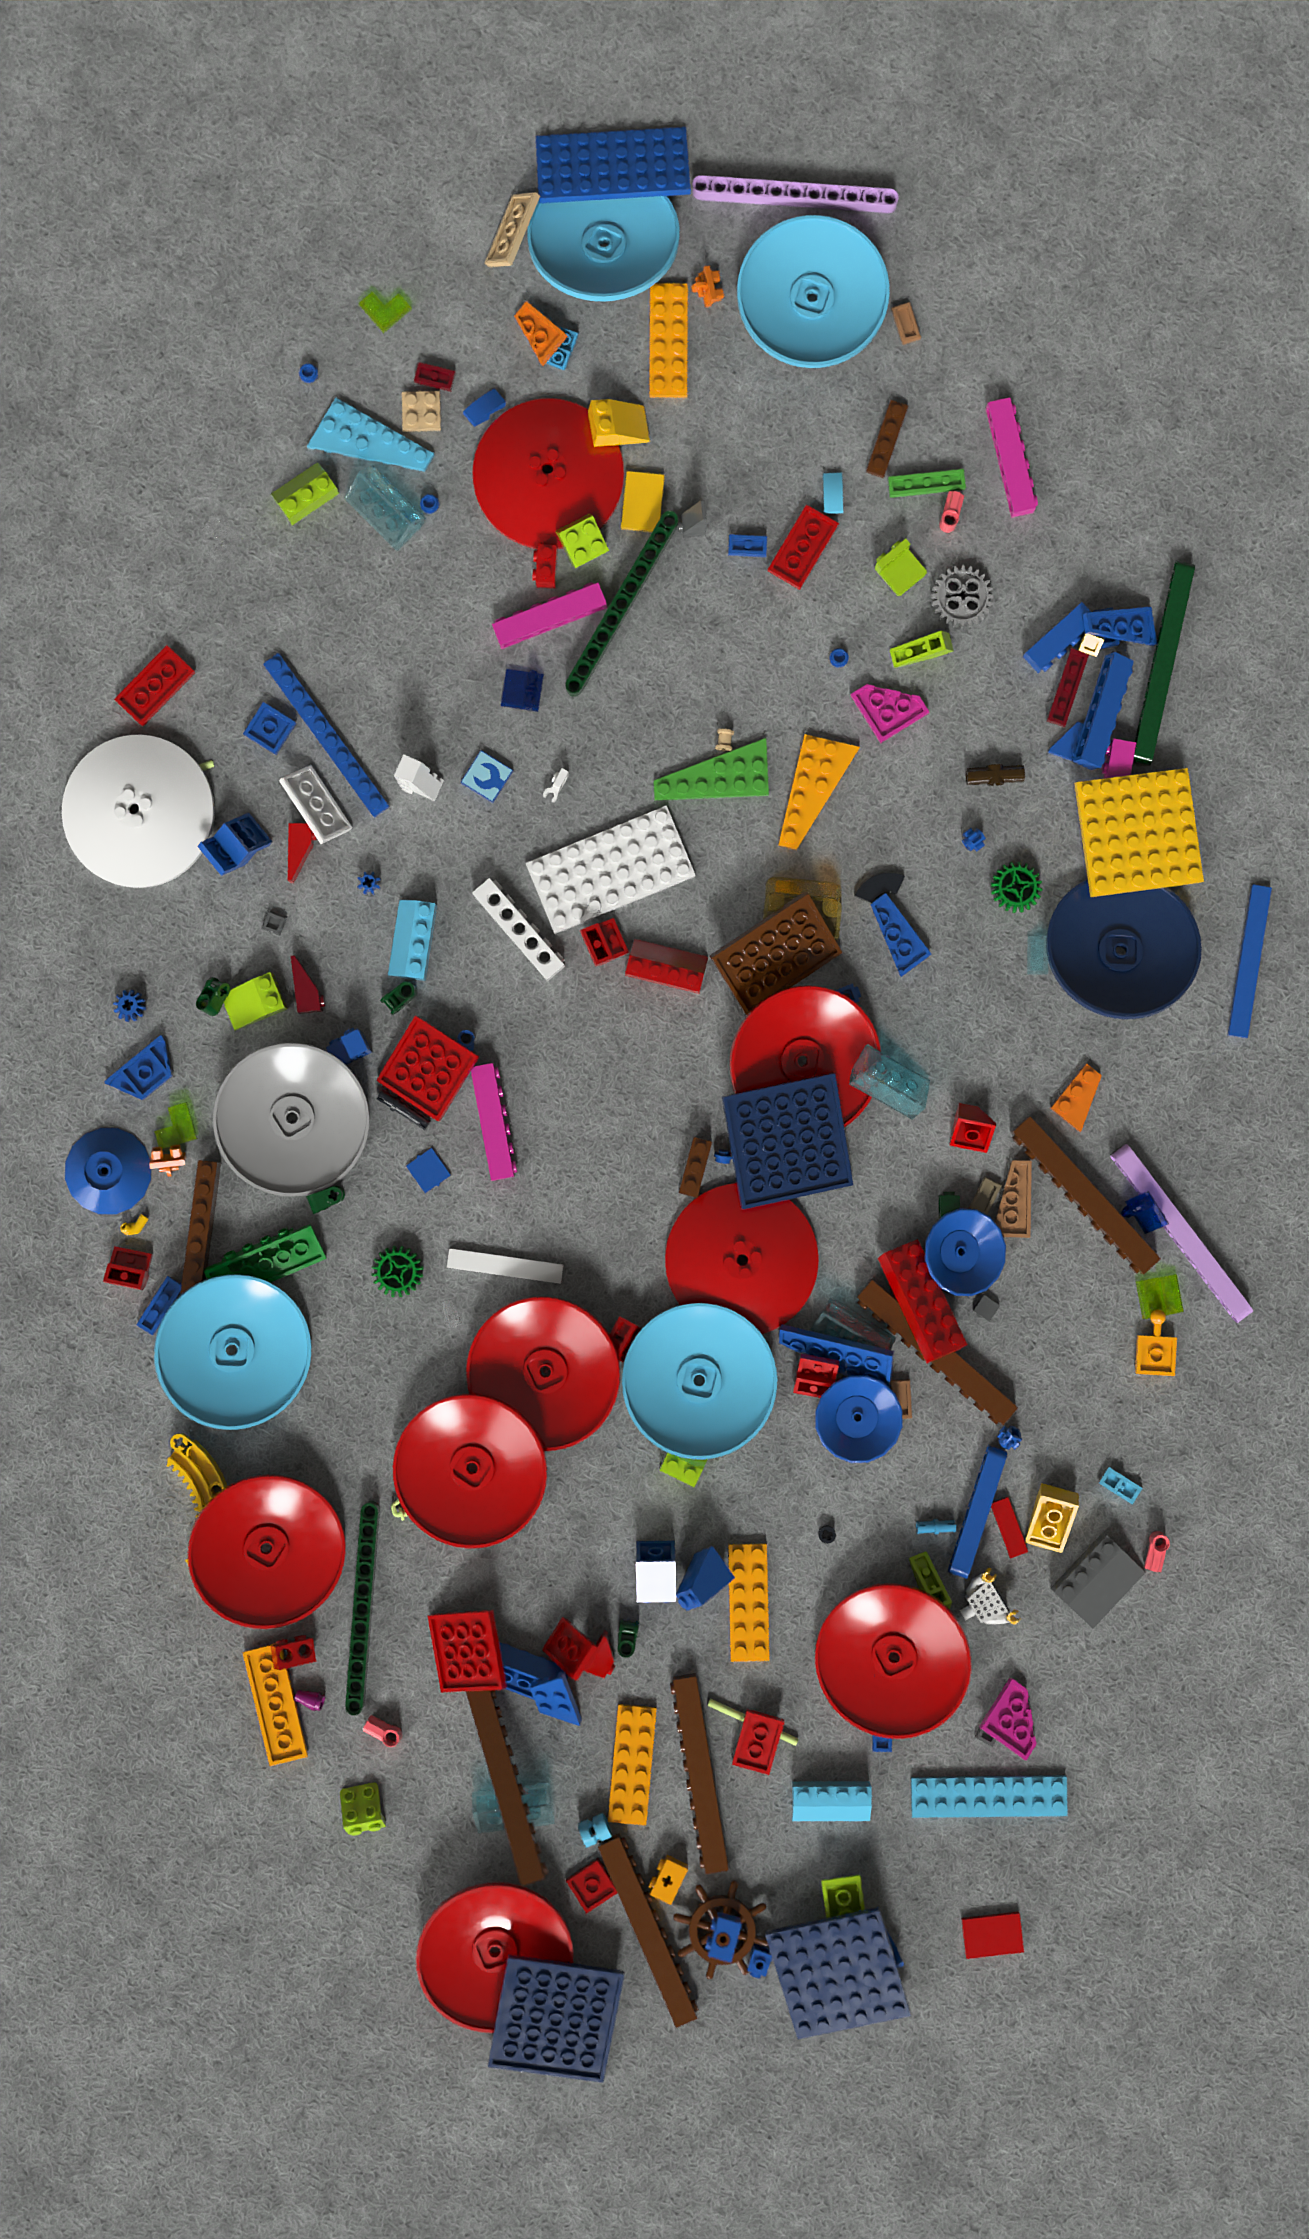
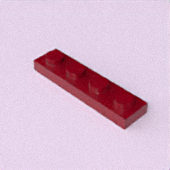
(1067, 687)

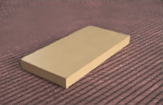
(512, 229)

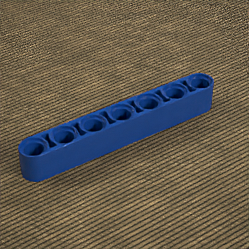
(978, 1512)

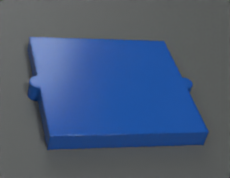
(428, 1170)

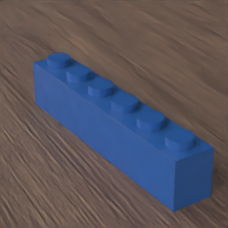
(1103, 711)

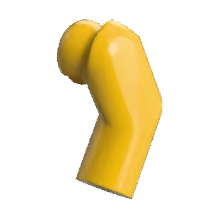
(135, 1227)

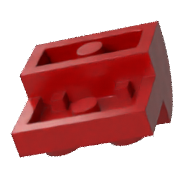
(604, 942)
(128, 1268)
(814, 1375)

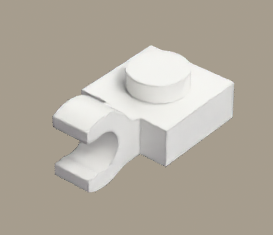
(559, 780)

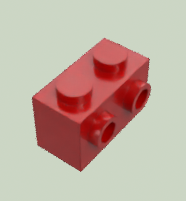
(546, 566)

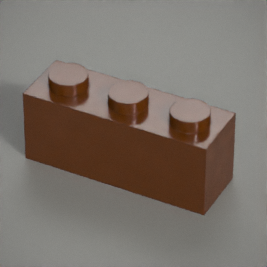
(695, 1167)

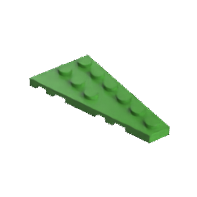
(728, 775)

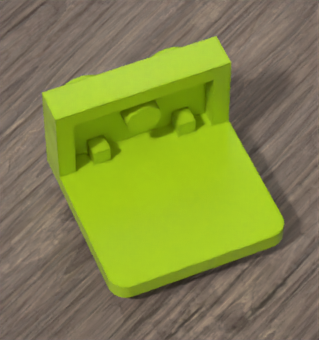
(900, 568)
(361, 1809)

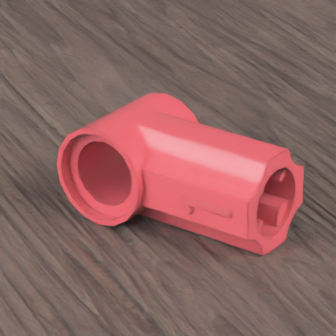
(951, 510)
(1156, 1554)
(380, 1730)

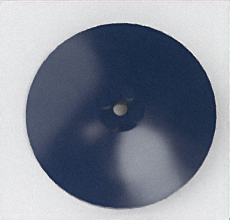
(1158, 942)

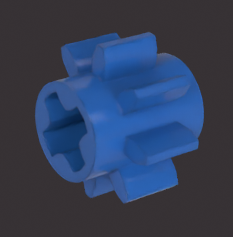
(973, 839)
(373, 885)
(1009, 1437)

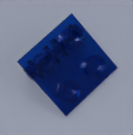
(522, 690)
(1145, 1212)

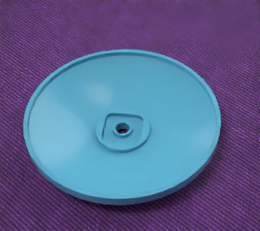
(568, 252)
(820, 259)
(239, 1387)
(704, 1418)

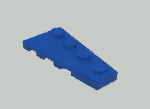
(1124, 624)
(900, 937)

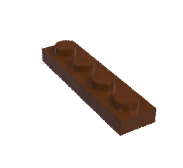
(887, 439)

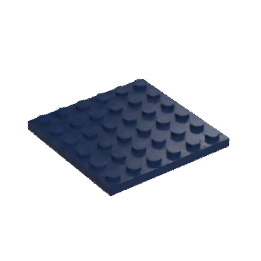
(787, 1140)
(838, 1973)
(555, 2018)

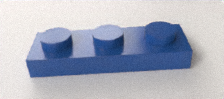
(159, 1305)

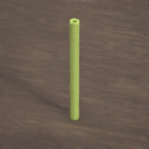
(740, 1716)

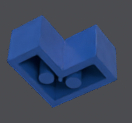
(350, 1047)

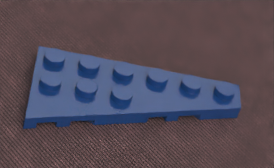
(852, 1356)

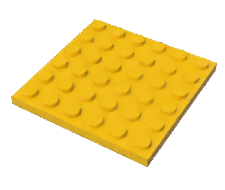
(1139, 832)

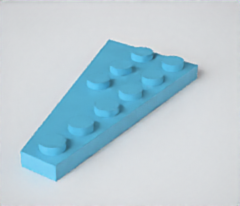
(359, 436)

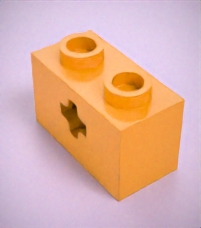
(667, 1890)

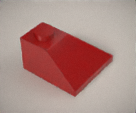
(972, 1128)
(602, 1659)

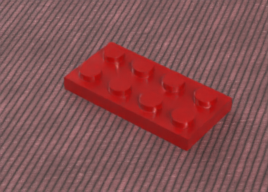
(803, 547)
(154, 685)

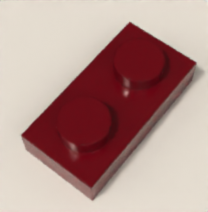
(434, 376)

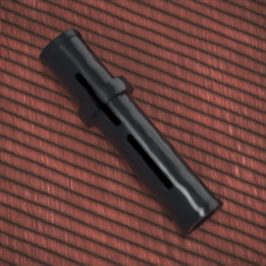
(406, 1111)

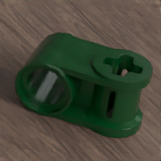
(211, 997)
(398, 997)
(322, 1199)
(627, 1635)

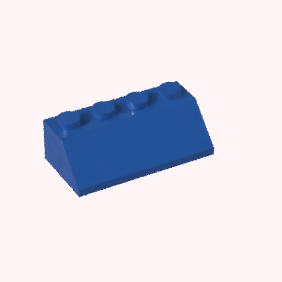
(524, 1668)

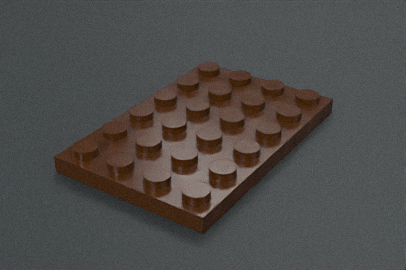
(776, 952)

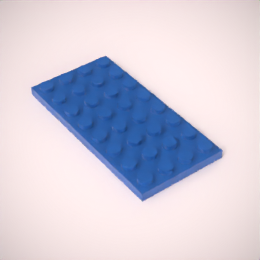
(612, 165)

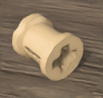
(724, 740)

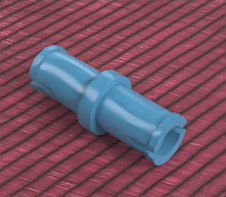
(936, 1526)

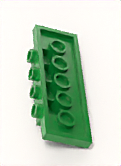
(272, 1256)

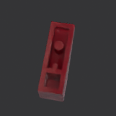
(306, 992)

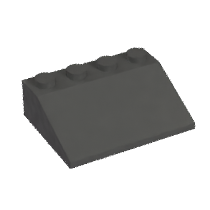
(1098, 1580)

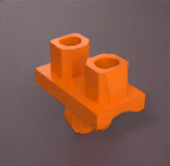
(705, 286)
(167, 1162)

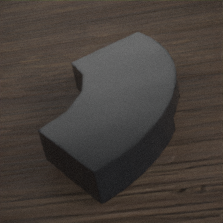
(879, 885)

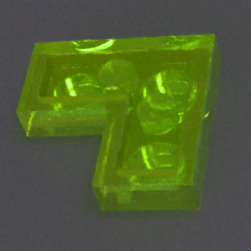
(384, 315)
(182, 1129)

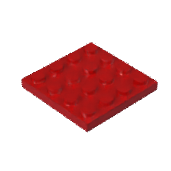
(427, 1068)
(467, 1651)

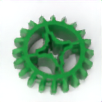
(1015, 878)
(412, 1264)

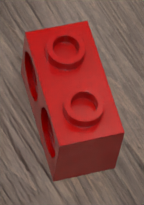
(623, 1336)
(293, 1656)

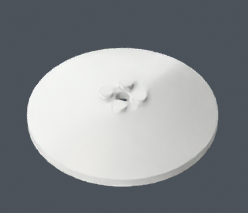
(171, 817)

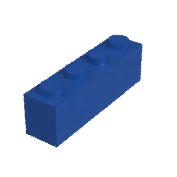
(1056, 641)

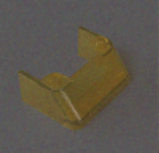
(829, 892)

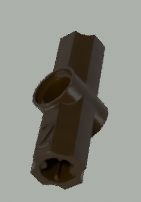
(995, 774)

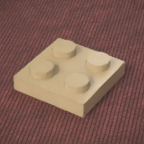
(421, 411)

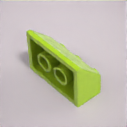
(305, 493)

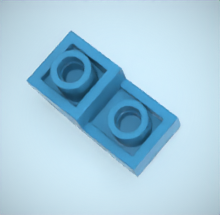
(563, 353)

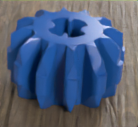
(135, 1008)

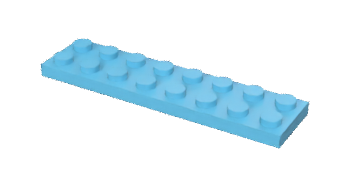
(989, 1796)

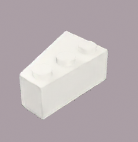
(415, 777)

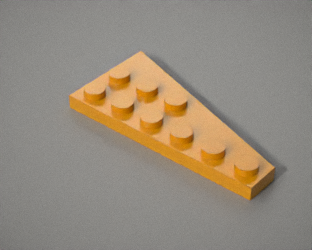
(816, 776)

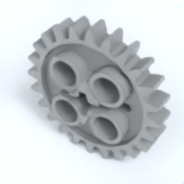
(961, 579)

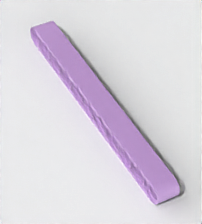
(803, 189)
(1184, 1235)

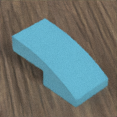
(832, 493)
(1120, 1485)

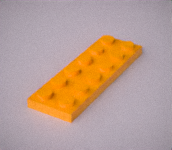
(668, 340)
(748, 1602)
(275, 1707)
(632, 1764)

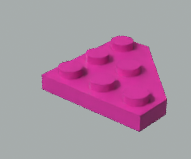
(888, 710)
(1011, 1720)

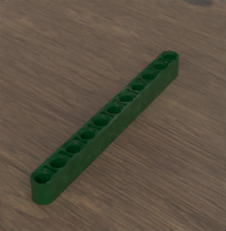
(622, 594)
(1163, 662)
(362, 1617)

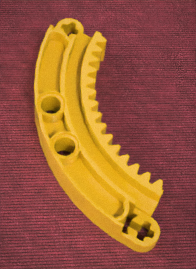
(197, 1468)

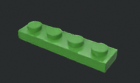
(926, 483)

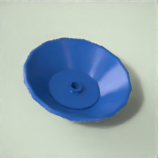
(126, 1175)
(981, 1253)
(863, 1438)

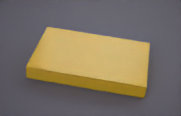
(642, 501)

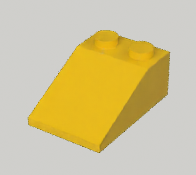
(617, 423)
(1052, 1517)

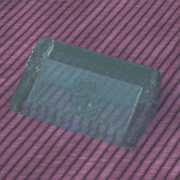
(1037, 956)

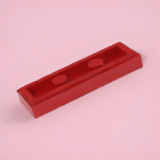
(1009, 1527)

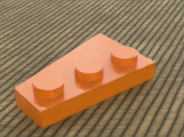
(540, 332)
(1077, 1097)

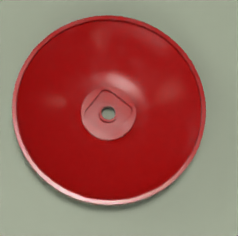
(525, 500)
(809, 1024)
(773, 1237)
(555, 1334)
(464, 1505)
(275, 1585)
(884, 1694)
(455, 1945)

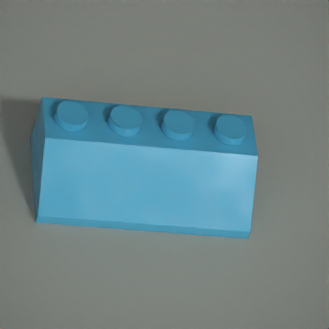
(412, 939)
(831, 1800)

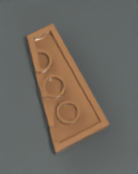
(1015, 1204)

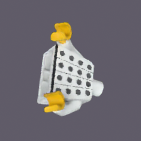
(987, 1602)

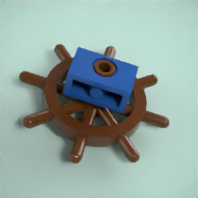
(724, 1929)

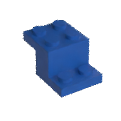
(234, 844)

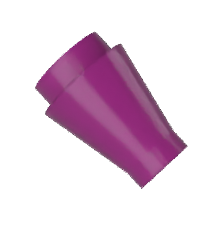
(312, 1700)

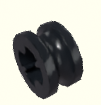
(829, 1529)

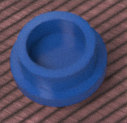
(308, 373)
(429, 504)
(838, 657)
(723, 1156)

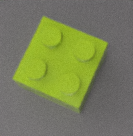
(582, 540)

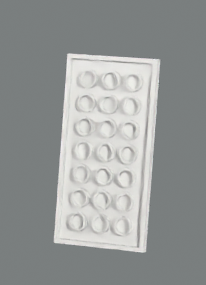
(610, 869)

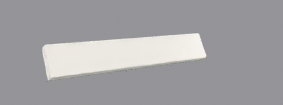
(505, 1266)

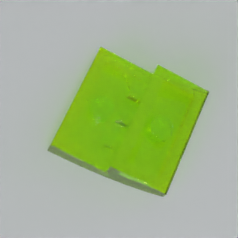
(1160, 1294)

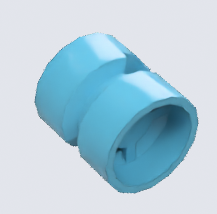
(601, 1828)

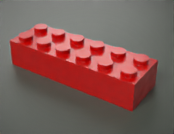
(922, 1301)

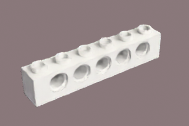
(484, 894)

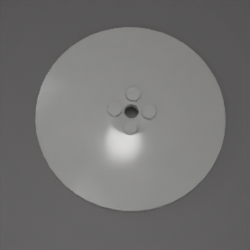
(286, 1155)

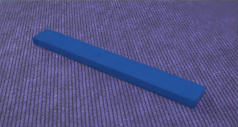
(1249, 961)

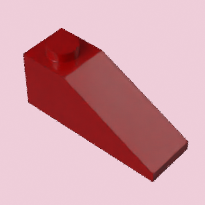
(299, 846)

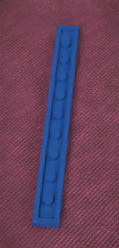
(326, 735)

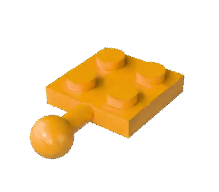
(1156, 1353)

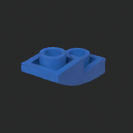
(481, 409)

